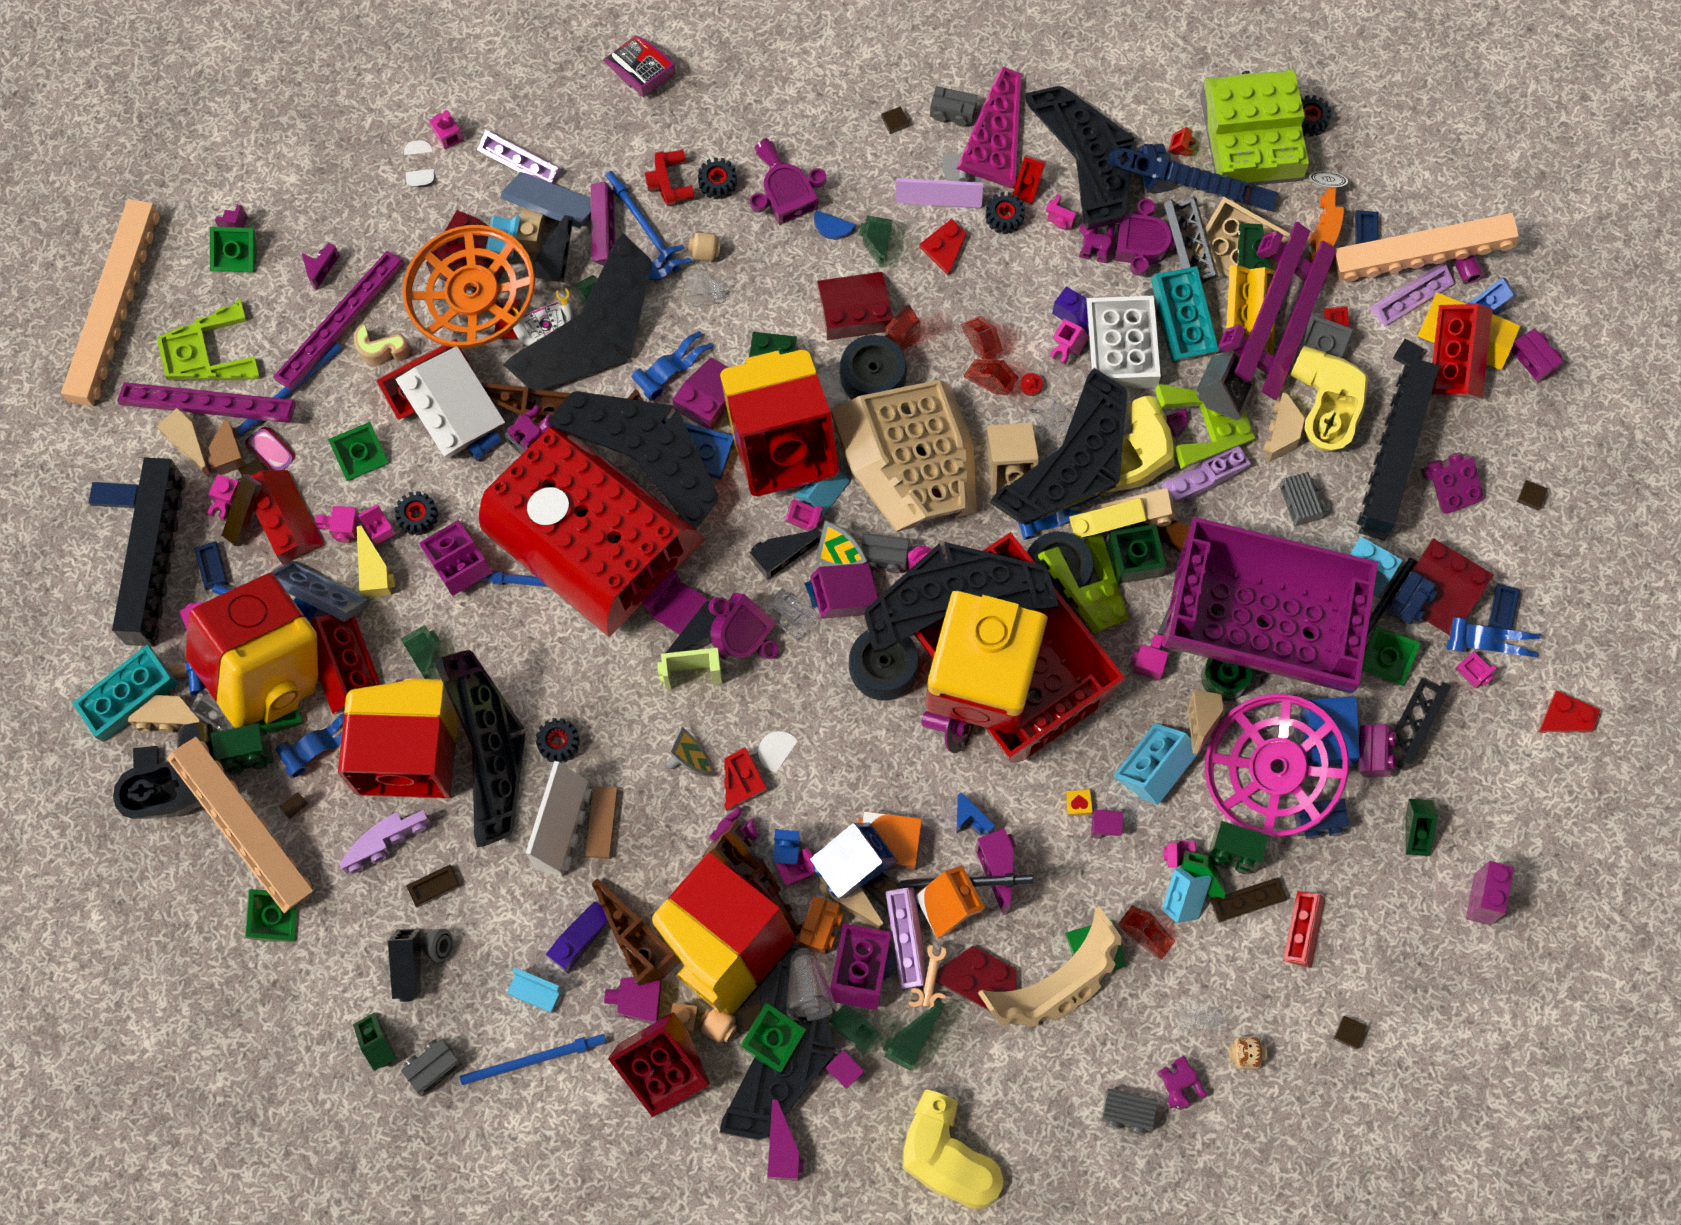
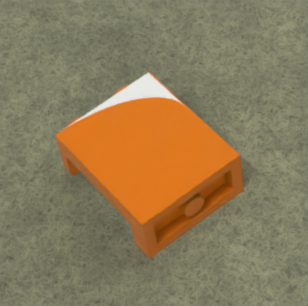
(899, 835)
(949, 901)

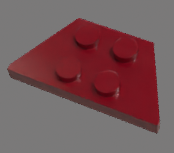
(976, 972)

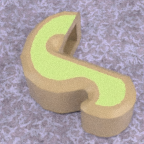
(380, 350)

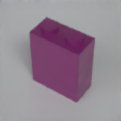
(843, 589)
(1489, 893)

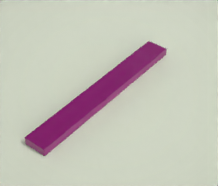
(338, 320)
(207, 402)

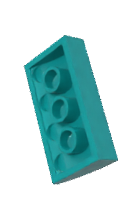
(1184, 314)
(123, 692)

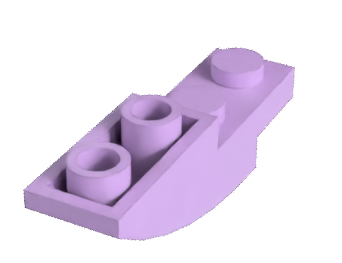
(1207, 475)
(373, 844)

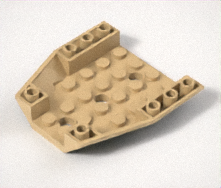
(884, 457)

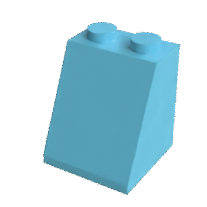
(1386, 561)

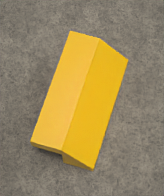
(1246, 297)
(1501, 333)

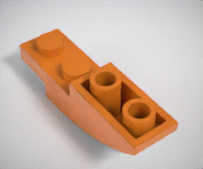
(1329, 222)

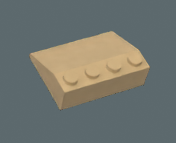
(1223, 234)

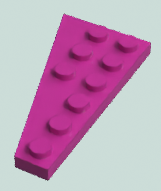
(994, 139)

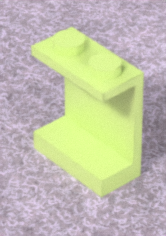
(690, 660)

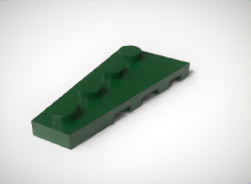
(1248, 243)

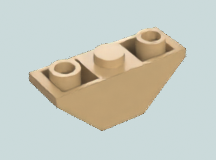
(1285, 428)
(162, 713)

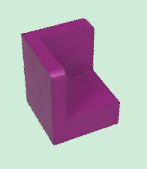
(232, 218)
(1106, 823)
(844, 1069)

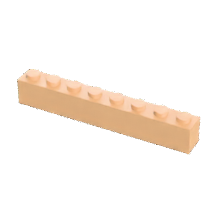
(1426, 247)
(240, 824)

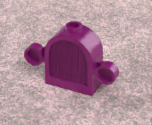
(788, 192)
(1143, 238)
(741, 628)

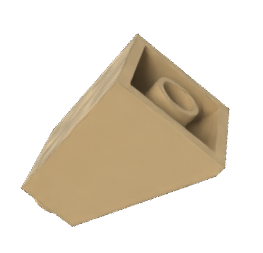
(1010, 453)

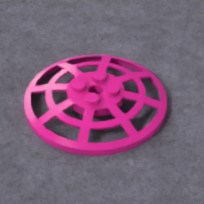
(1269, 752)

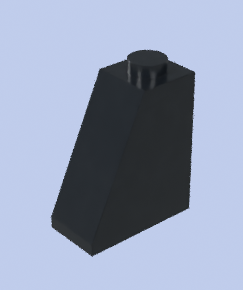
(405, 964)

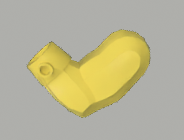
(1338, 401)
(1149, 447)
(944, 1162)

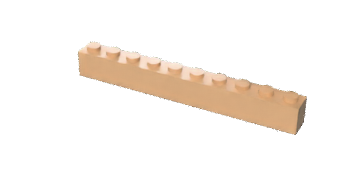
(110, 303)

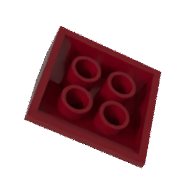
(462, 219)
(854, 305)
(1457, 581)
(660, 1064)

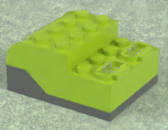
(1255, 126)

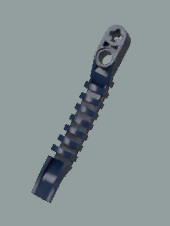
(1194, 178)

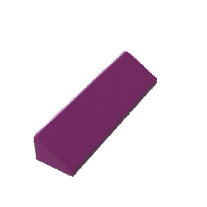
(602, 221)

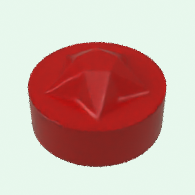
(1031, 384)

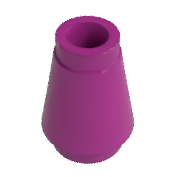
(767, 152)

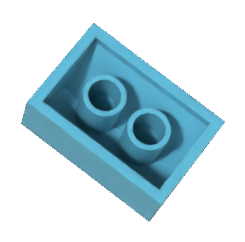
(1156, 763)

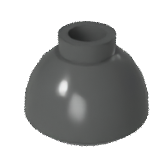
(437, 944)

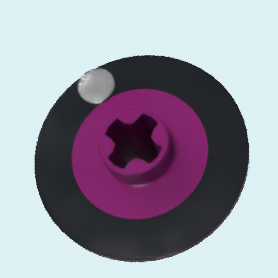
(955, 731)

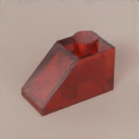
(904, 328)
(982, 337)
(992, 375)
(1146, 931)

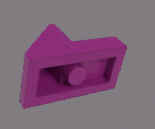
(319, 268)

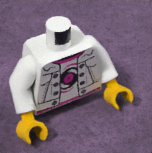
(543, 320)

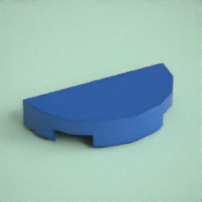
(832, 227)

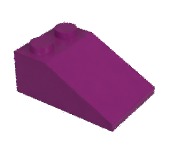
(702, 395)
(996, 858)
(860, 966)

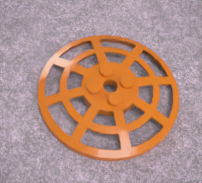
(464, 278)

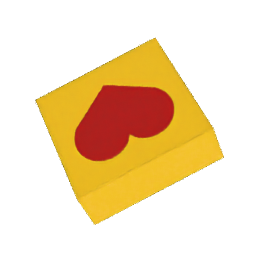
(1078, 802)

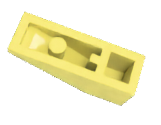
(1108, 518)
(373, 573)

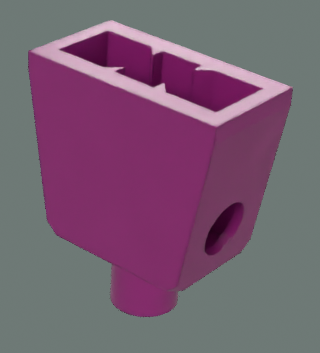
(636, 1001)

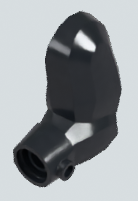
(159, 789)

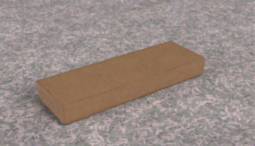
(601, 822)

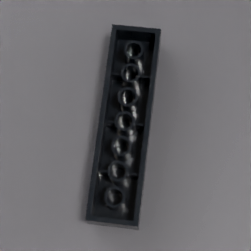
(1397, 449)
(149, 552)

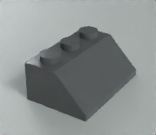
(1222, 388)

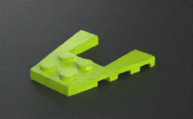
(186, 355)
(1223, 430)
(1099, 602)

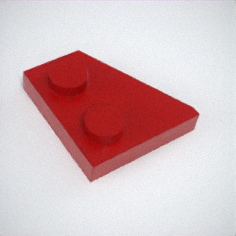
(944, 245)
(1568, 715)
(741, 779)

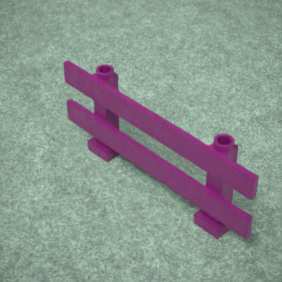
(1289, 263)

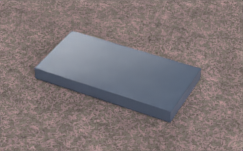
(547, 199)
(320, 591)

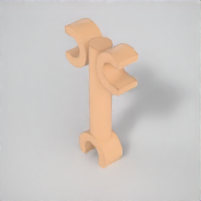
(927, 997)

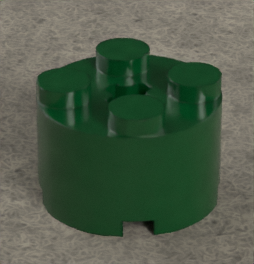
(1228, 686)

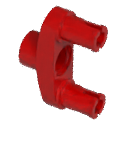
(659, 178)

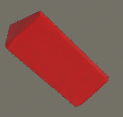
(1304, 929)

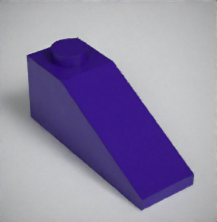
(1072, 307)
(577, 937)

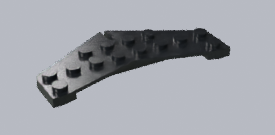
(1090, 140)
(606, 319)
(638, 431)
(1074, 470)
(926, 589)
(495, 753)
(752, 1105)

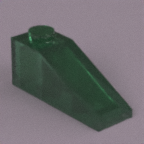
(909, 1041)

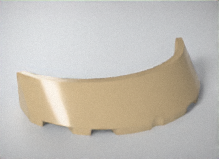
(1066, 987)

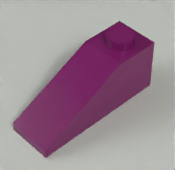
(783, 1152)

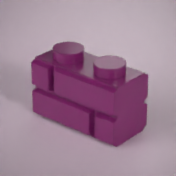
(1537, 355)
(1376, 750)

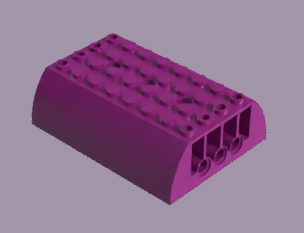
(1275, 581)

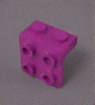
(1455, 481)
(673, 603)

